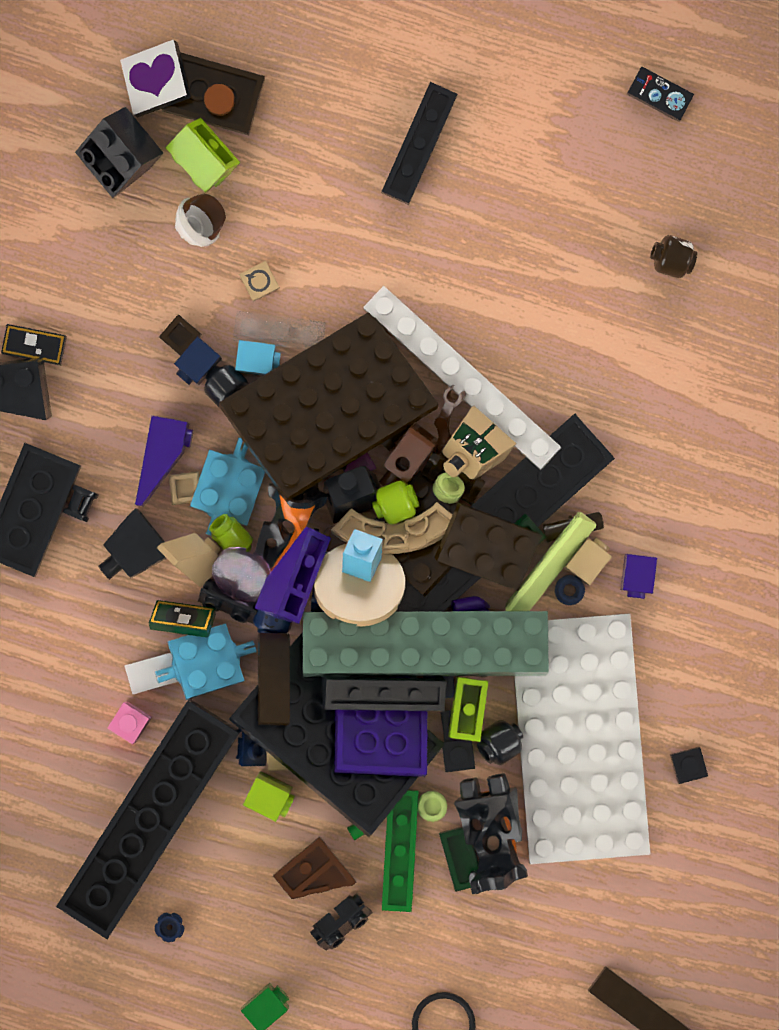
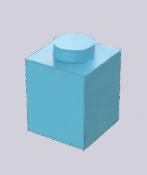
(256, 358)
(362, 555)

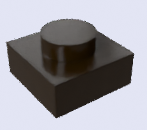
(179, 335)

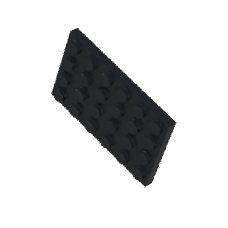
(309, 751)

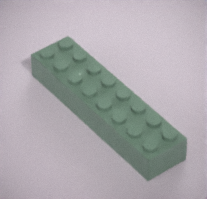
(428, 645)

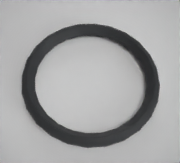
(443, 995)

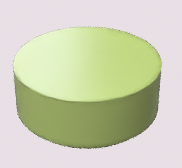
(448, 488)
(432, 806)

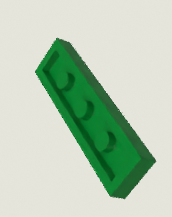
(400, 854)

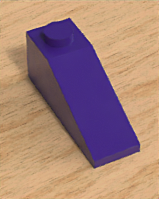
(163, 450)
(293, 577)

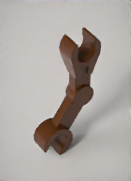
(443, 420)

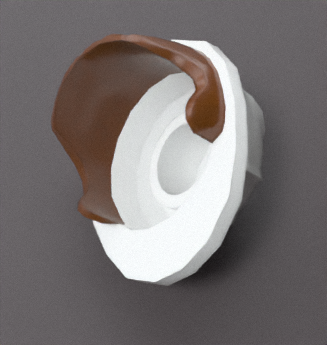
(200, 219)

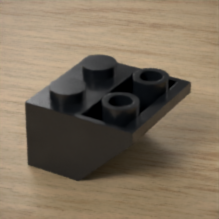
(118, 151)

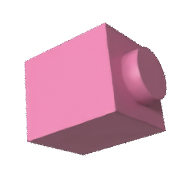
(129, 722)

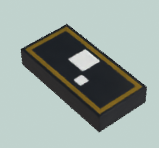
(33, 343)

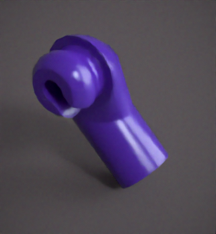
(470, 603)

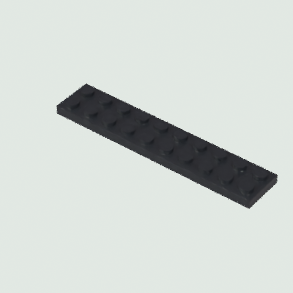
(524, 492)

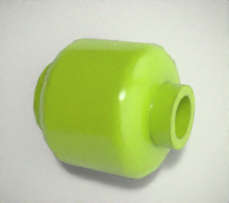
(396, 502)

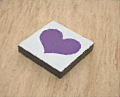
(155, 78)

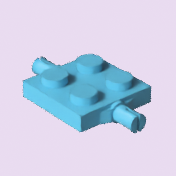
(228, 485)
(205, 663)

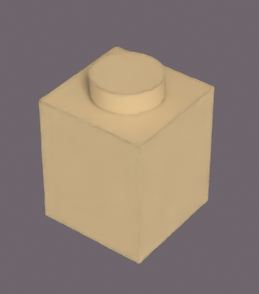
(589, 560)

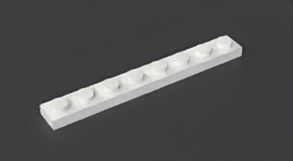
(456, 371)

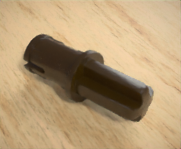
(554, 529)

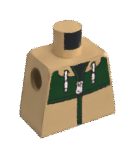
(476, 446)

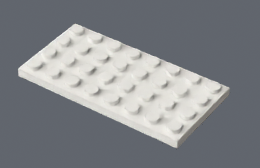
(583, 745)

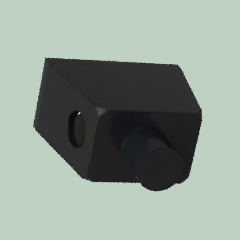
(351, 490)
(132, 547)

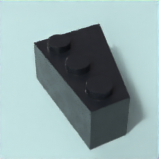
(24, 388)

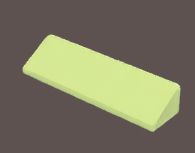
(551, 563)

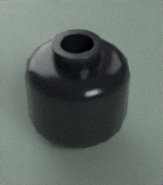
(223, 382)
(500, 742)

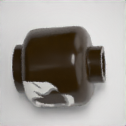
(674, 256)

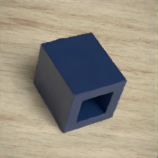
(196, 362)

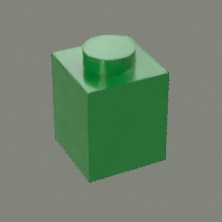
(266, 1007)

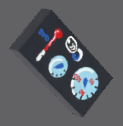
(660, 94)

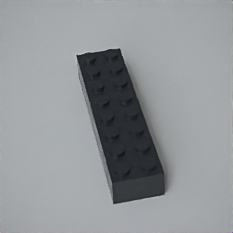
(148, 818)

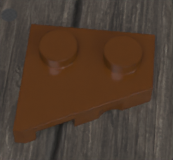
(313, 871)

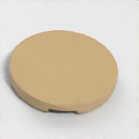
(356, 599)

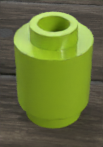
(230, 533)

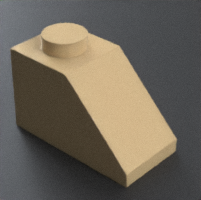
(192, 556)

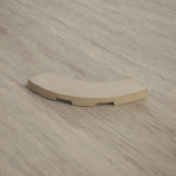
(400, 537)

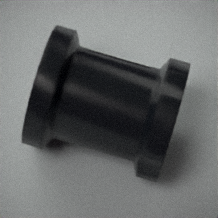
(78, 494)

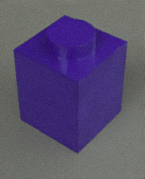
(638, 575)

